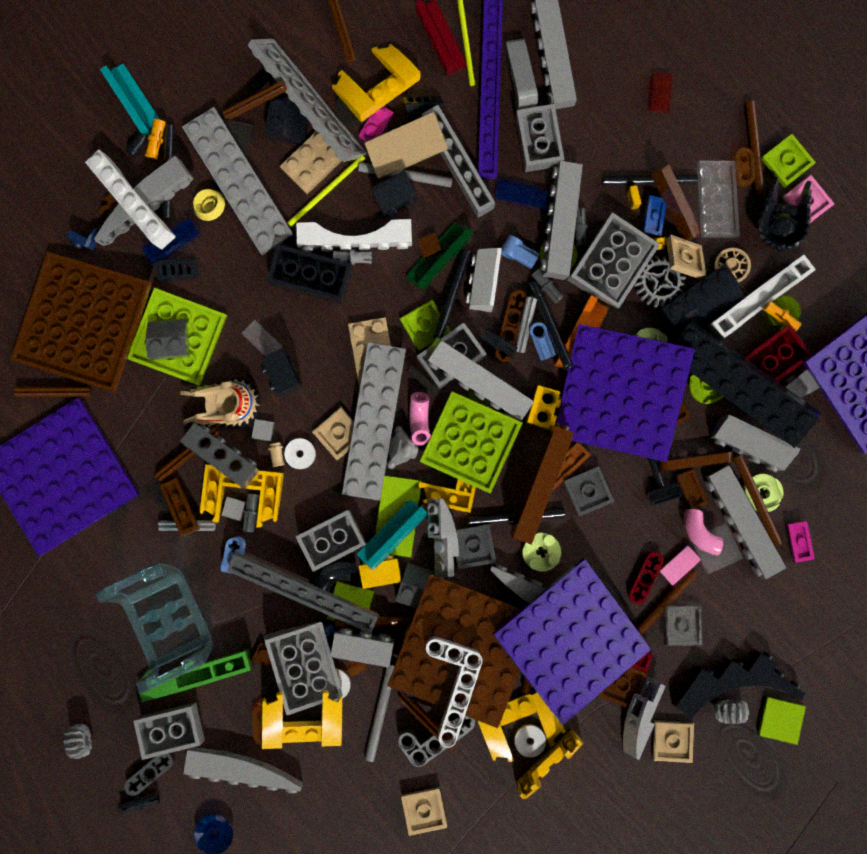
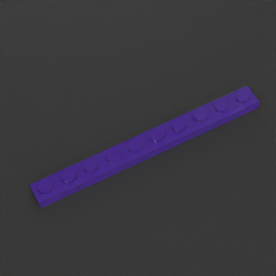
(490, 89)

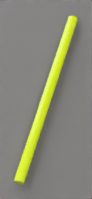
(466, 42)
(325, 191)

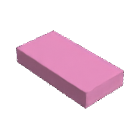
(679, 565)

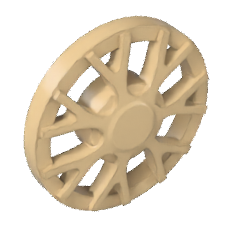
(733, 263)

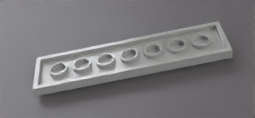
(307, 99)
(237, 181)
(373, 421)

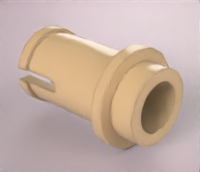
(276, 454)

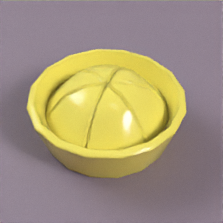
(206, 210)

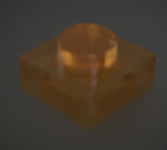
(356, 667)

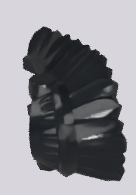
(785, 224)

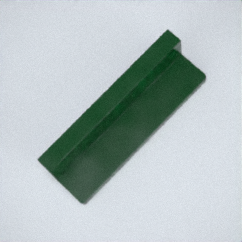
(429, 267)

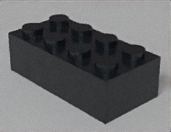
(310, 274)

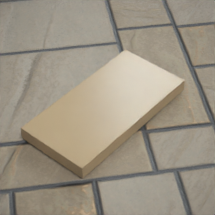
(406, 145)

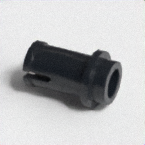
(136, 145)

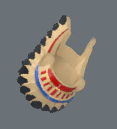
(227, 404)

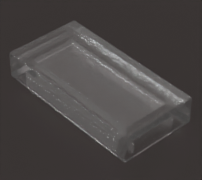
(261, 339)

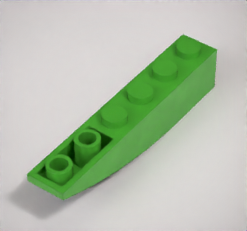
(209, 672)

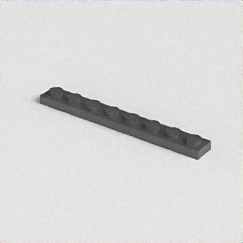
(302, 592)

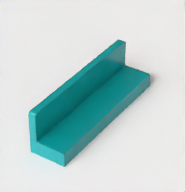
(131, 97)
(392, 535)

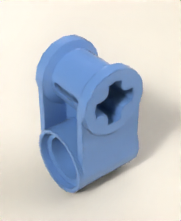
(230, 550)

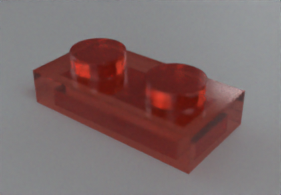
(661, 93)

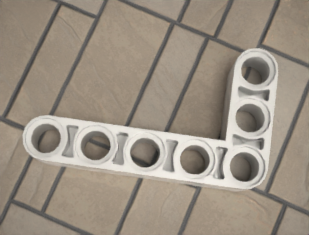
(458, 686)

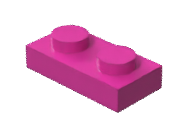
(376, 124)
(800, 541)

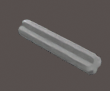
(525, 324)
(169, 525)

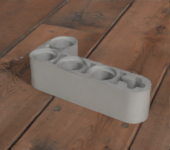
(521, 74)
(424, 747)

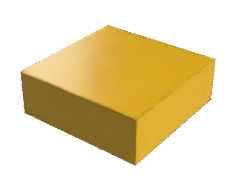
(634, 197)

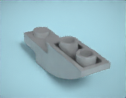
(445, 537)
(639, 716)

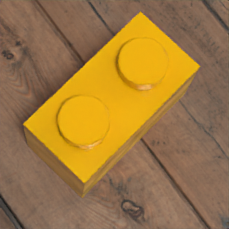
(386, 573)

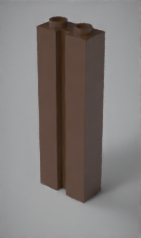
(541, 483)

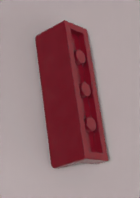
(440, 36)

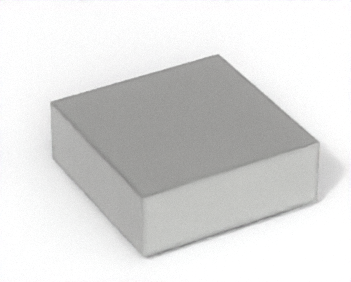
(263, 430)
(233, 508)

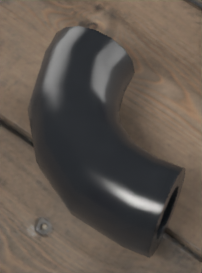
(334, 572)

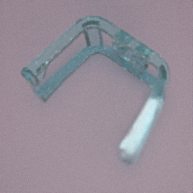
(204, 643)

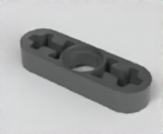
(148, 781)

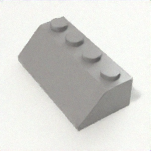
(753, 443)

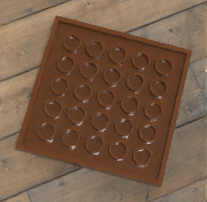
(81, 321)
(466, 619)

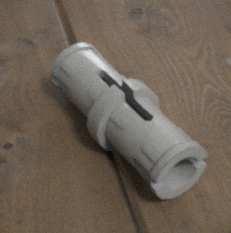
(353, 257)

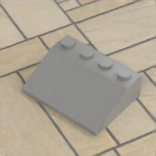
(613, 261)
(302, 666)

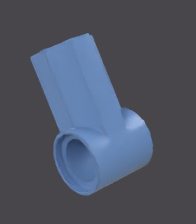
(515, 250)
(543, 344)

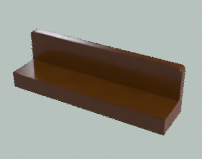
(676, 203)

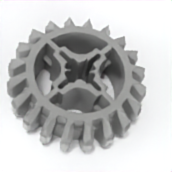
(666, 283)

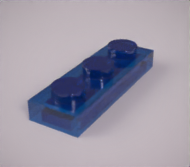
(523, 194)
(184, 233)

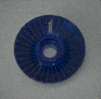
(213, 843)

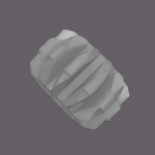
(731, 711)
(77, 741)

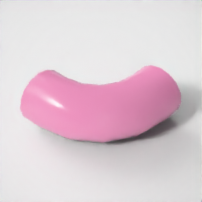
(419, 418)
(699, 534)

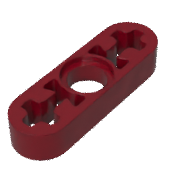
(646, 562)

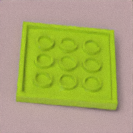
(203, 333)
(471, 442)

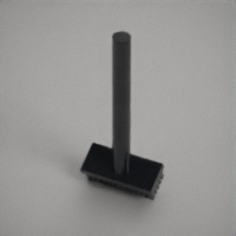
(663, 493)

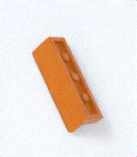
(591, 315)

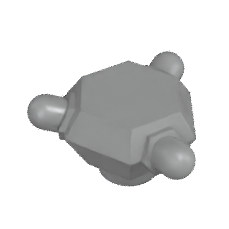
(401, 448)

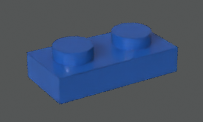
(653, 216)

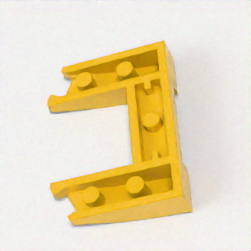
(365, 104)
(267, 481)
(458, 499)
(517, 709)
(278, 732)
(566, 745)

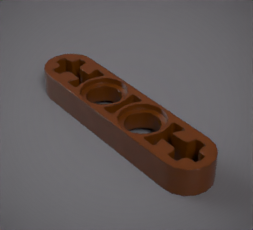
(509, 326)
(696, 461)

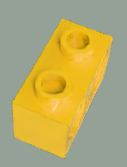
(540, 406)

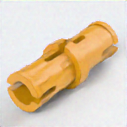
(155, 138)
(781, 316)

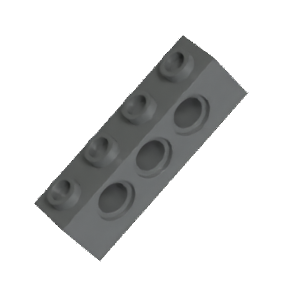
(193, 441)

